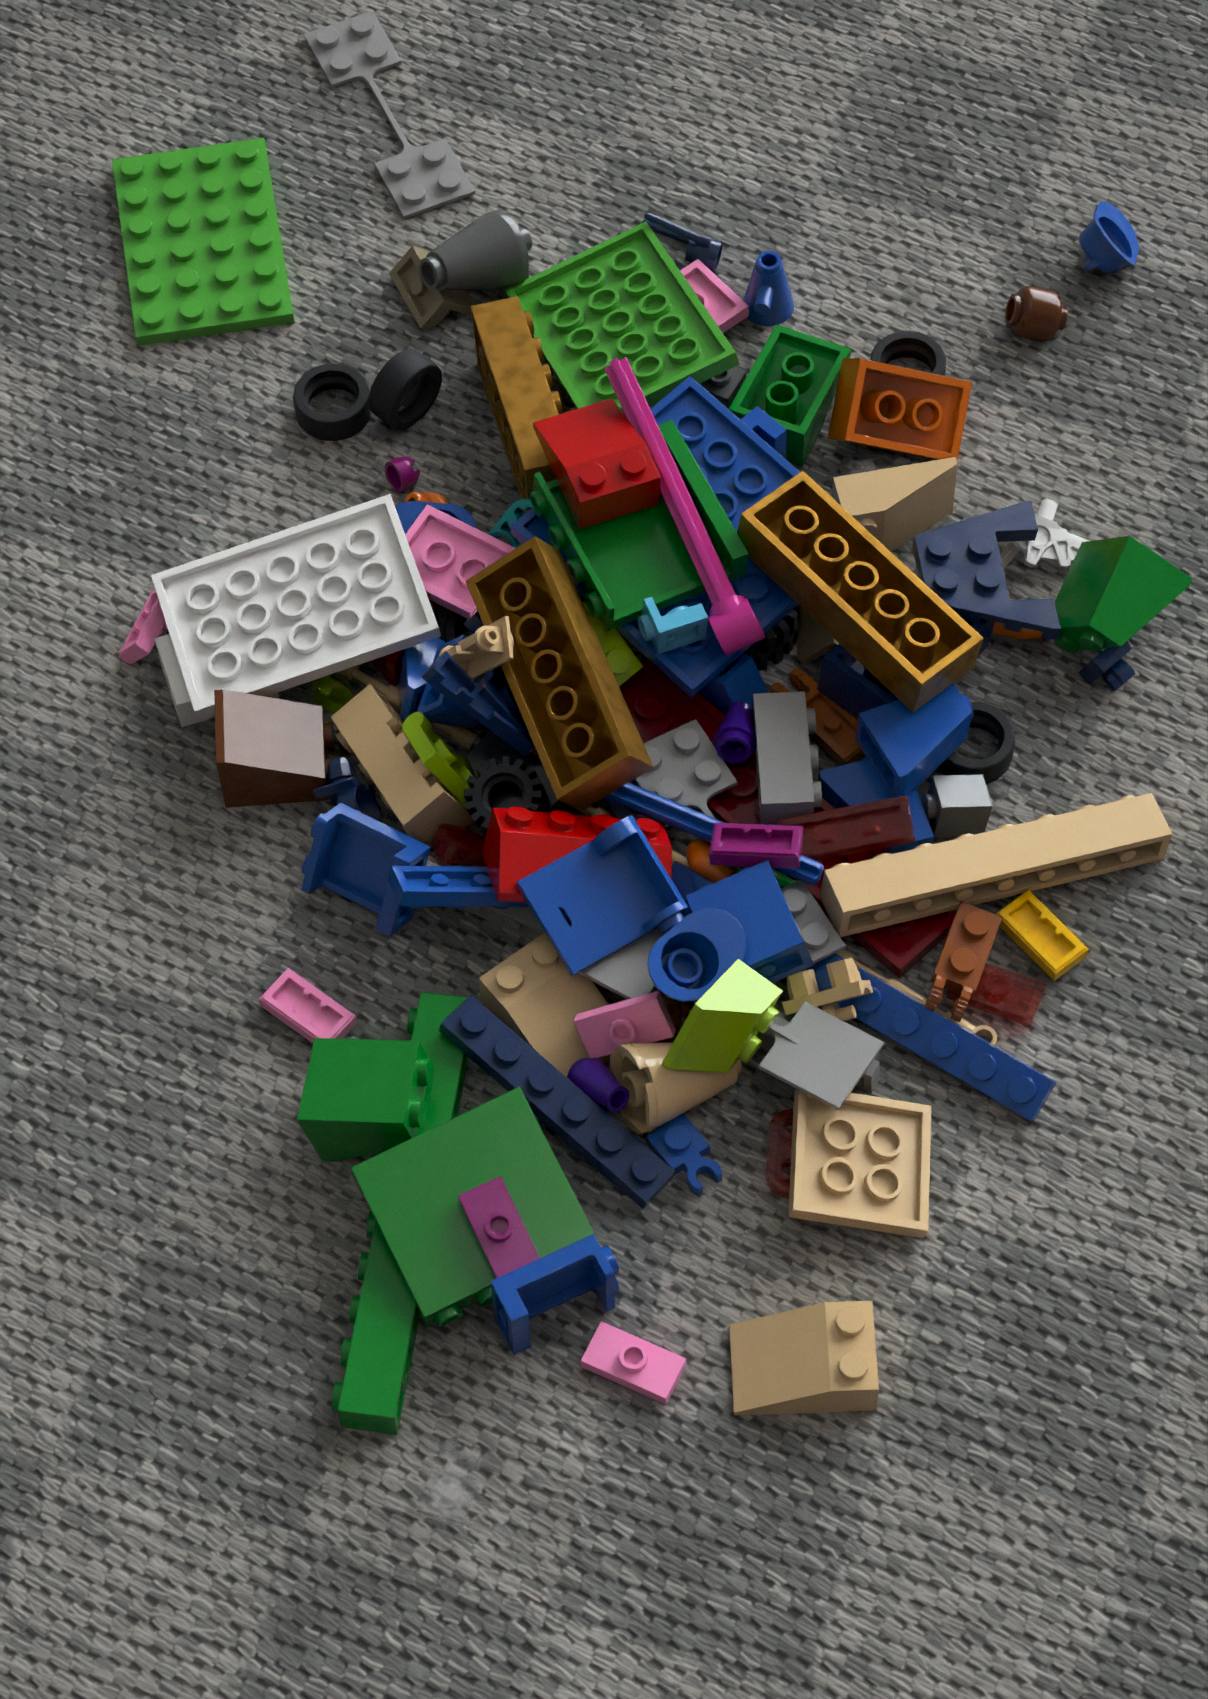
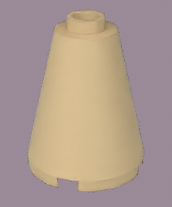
(659, 1092)

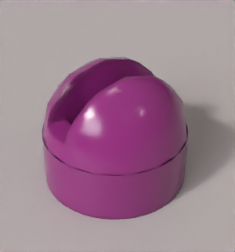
(401, 473)

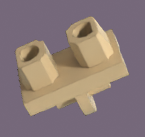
(845, 985)

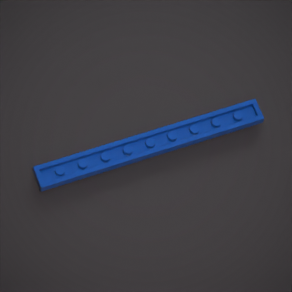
(926, 1031)

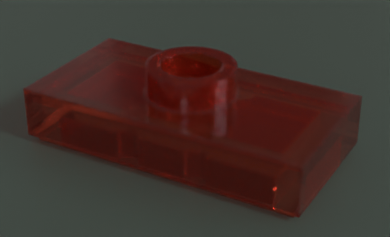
(1006, 995)

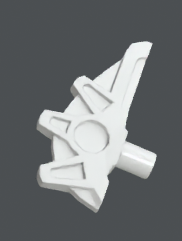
(1051, 541)

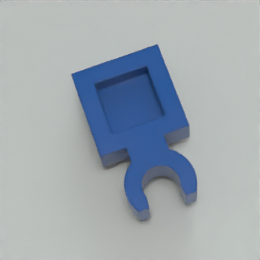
(683, 1149)

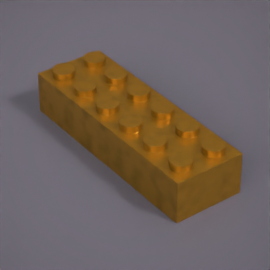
(515, 385)
(858, 591)
(561, 675)

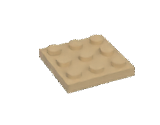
(861, 1163)

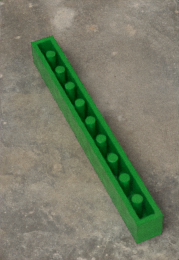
(386, 1312)

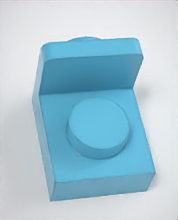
(675, 629)

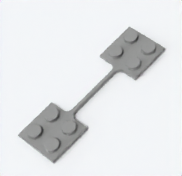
(418, 176)
(691, 774)
(808, 1053)

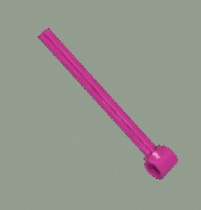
(730, 613)

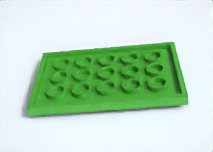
(201, 241)
(622, 304)

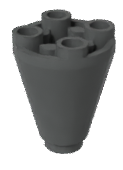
(480, 256)

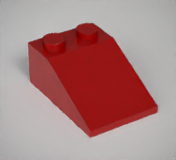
(599, 462)

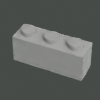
(785, 756)

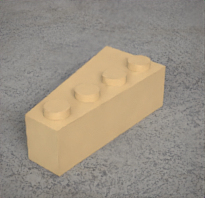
(388, 760)

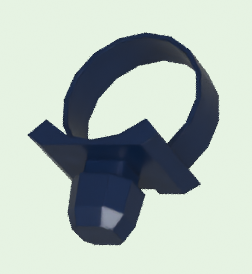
(347, 789)

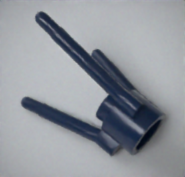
(698, 247)

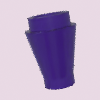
(736, 735)
(599, 1083)

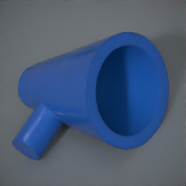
(768, 291)

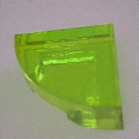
(330, 694)

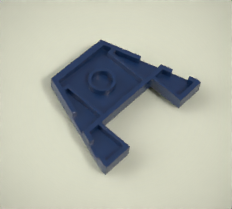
(967, 570)
(486, 699)

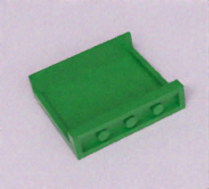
(640, 551)
(419, 1212)

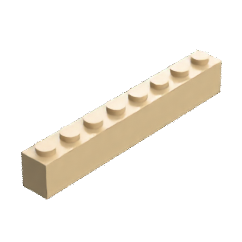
(994, 864)

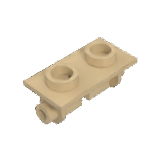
(484, 649)

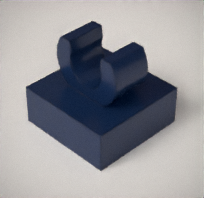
(1110, 666)

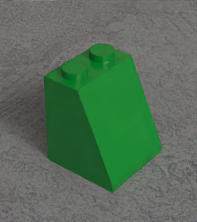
(1113, 593)
(363, 1095)

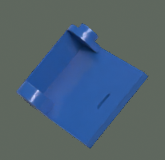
(607, 893)

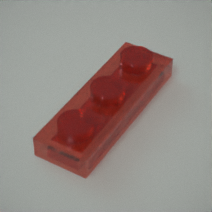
(855, 828)

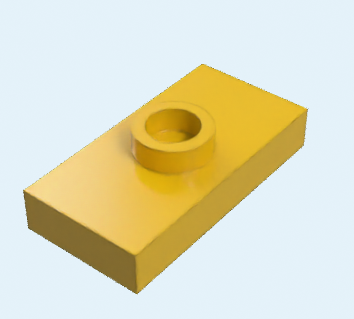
(1041, 935)

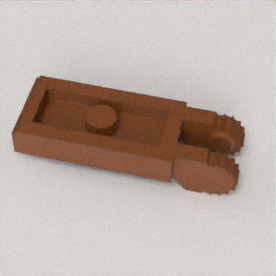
(834, 725)
(963, 957)

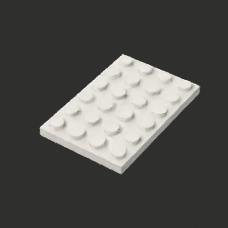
(296, 605)

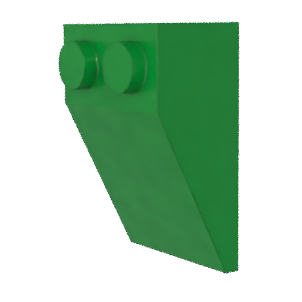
(794, 386)

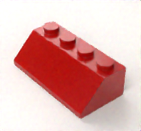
(527, 840)

